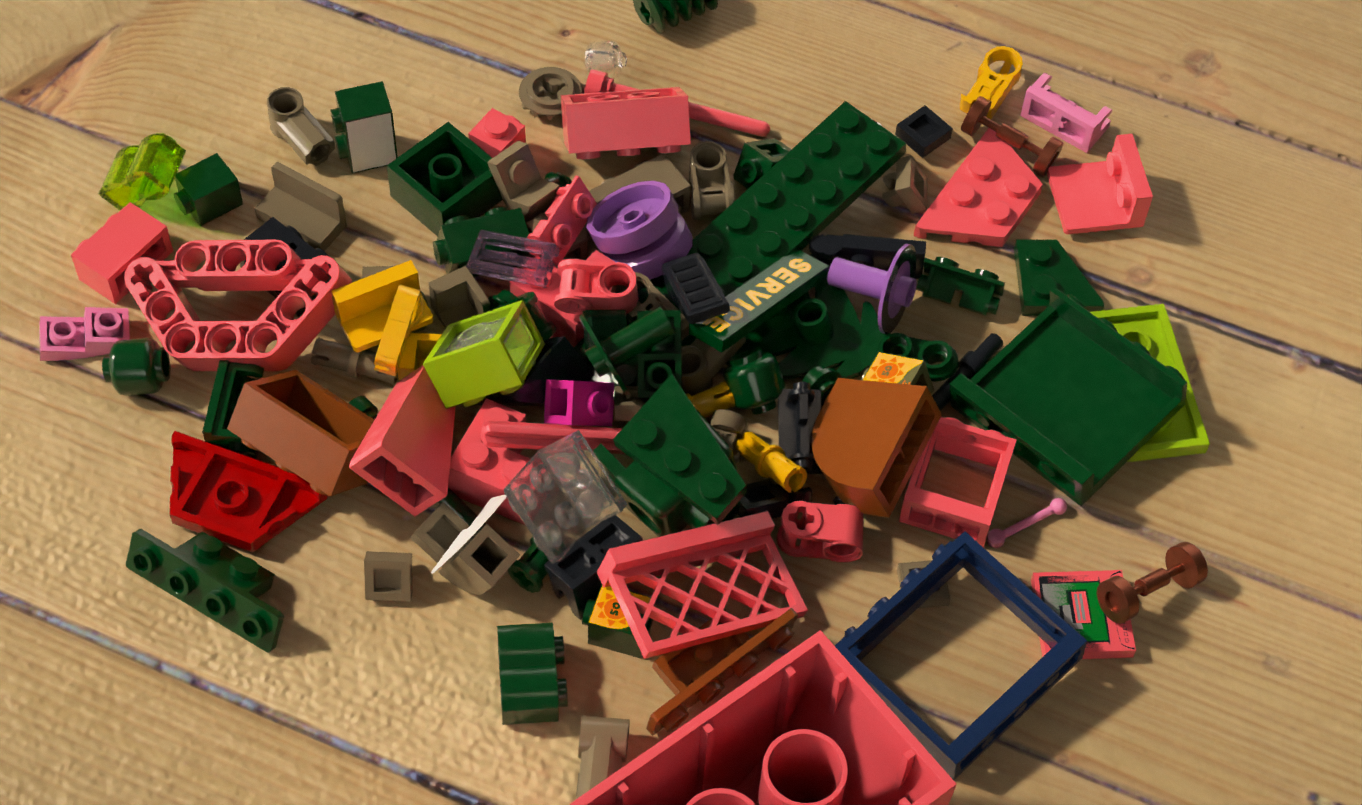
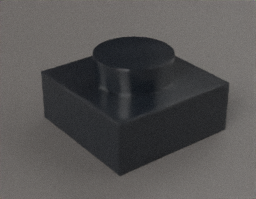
(923, 131)

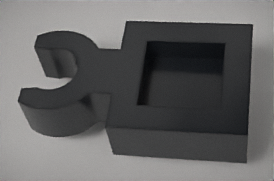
(766, 496)

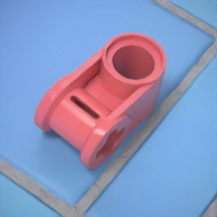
(593, 286)
(825, 531)

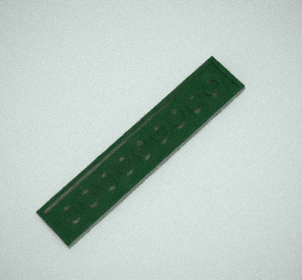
(785, 207)

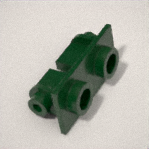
(947, 277)

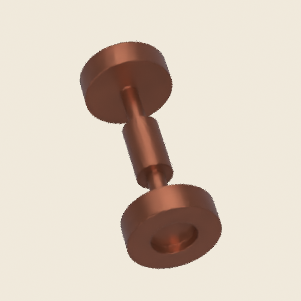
(977, 116)
(1184, 565)

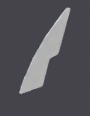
(491, 506)

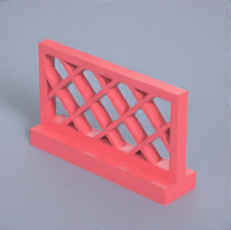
(684, 552)

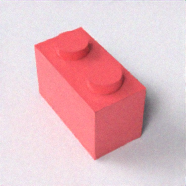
(108, 252)

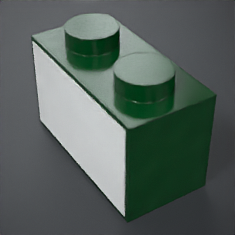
(365, 127)

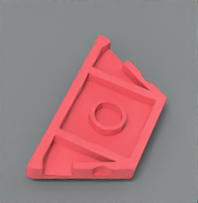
(983, 196)

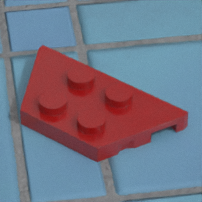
(234, 494)

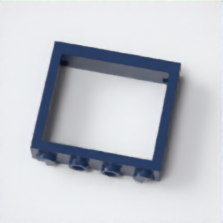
(915, 589)

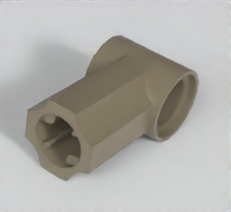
(297, 126)
(704, 363)
(601, 750)

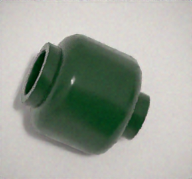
(136, 366)
(754, 380)

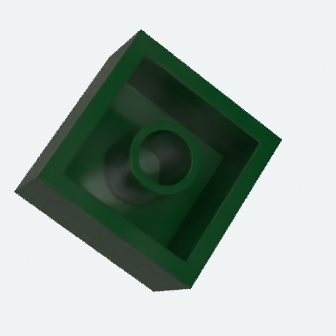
(443, 179)

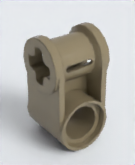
(709, 180)

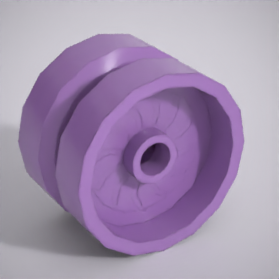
(640, 227)

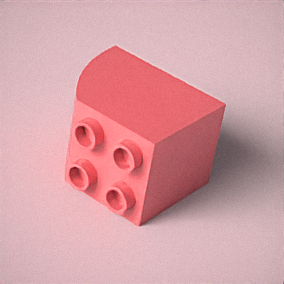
(786, 737)

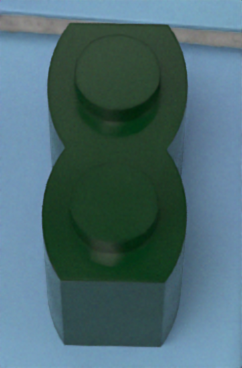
(529, 673)

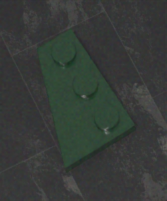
(682, 452)

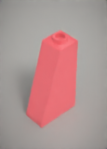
(409, 445)

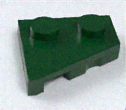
(1045, 266)

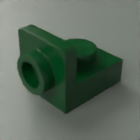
(757, 159)

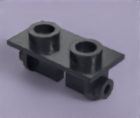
(796, 420)

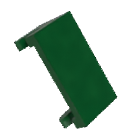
(224, 397)

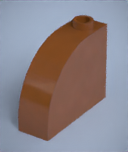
(872, 440)

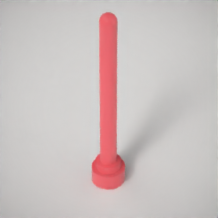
(600, 82)

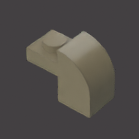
(477, 563)

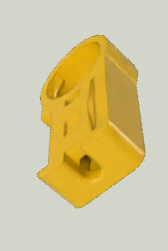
(991, 84)
(398, 329)

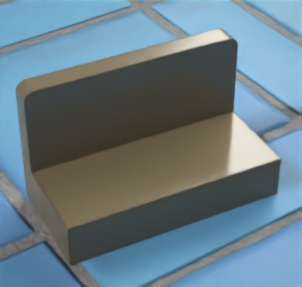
(303, 205)

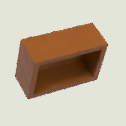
(302, 429)

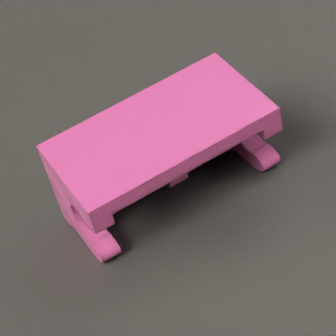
(1063, 116)

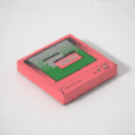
(1075, 600)

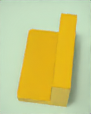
(366, 304)

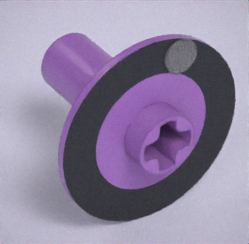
(892, 287)

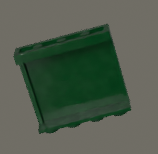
(1072, 396)

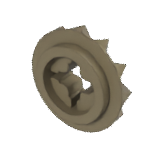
(555, 81)

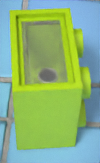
(484, 355)

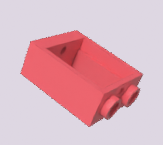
(949, 515)

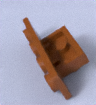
(701, 669)

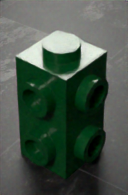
(460, 233)

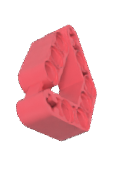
(297, 281)

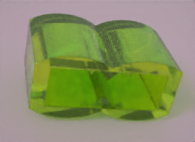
(142, 171)

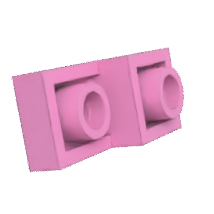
(82, 336)

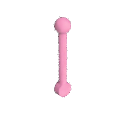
(997, 537)

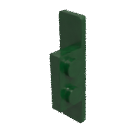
(212, 582)

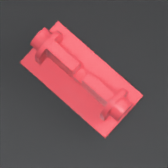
(565, 217)

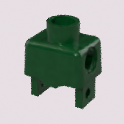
(654, 501)

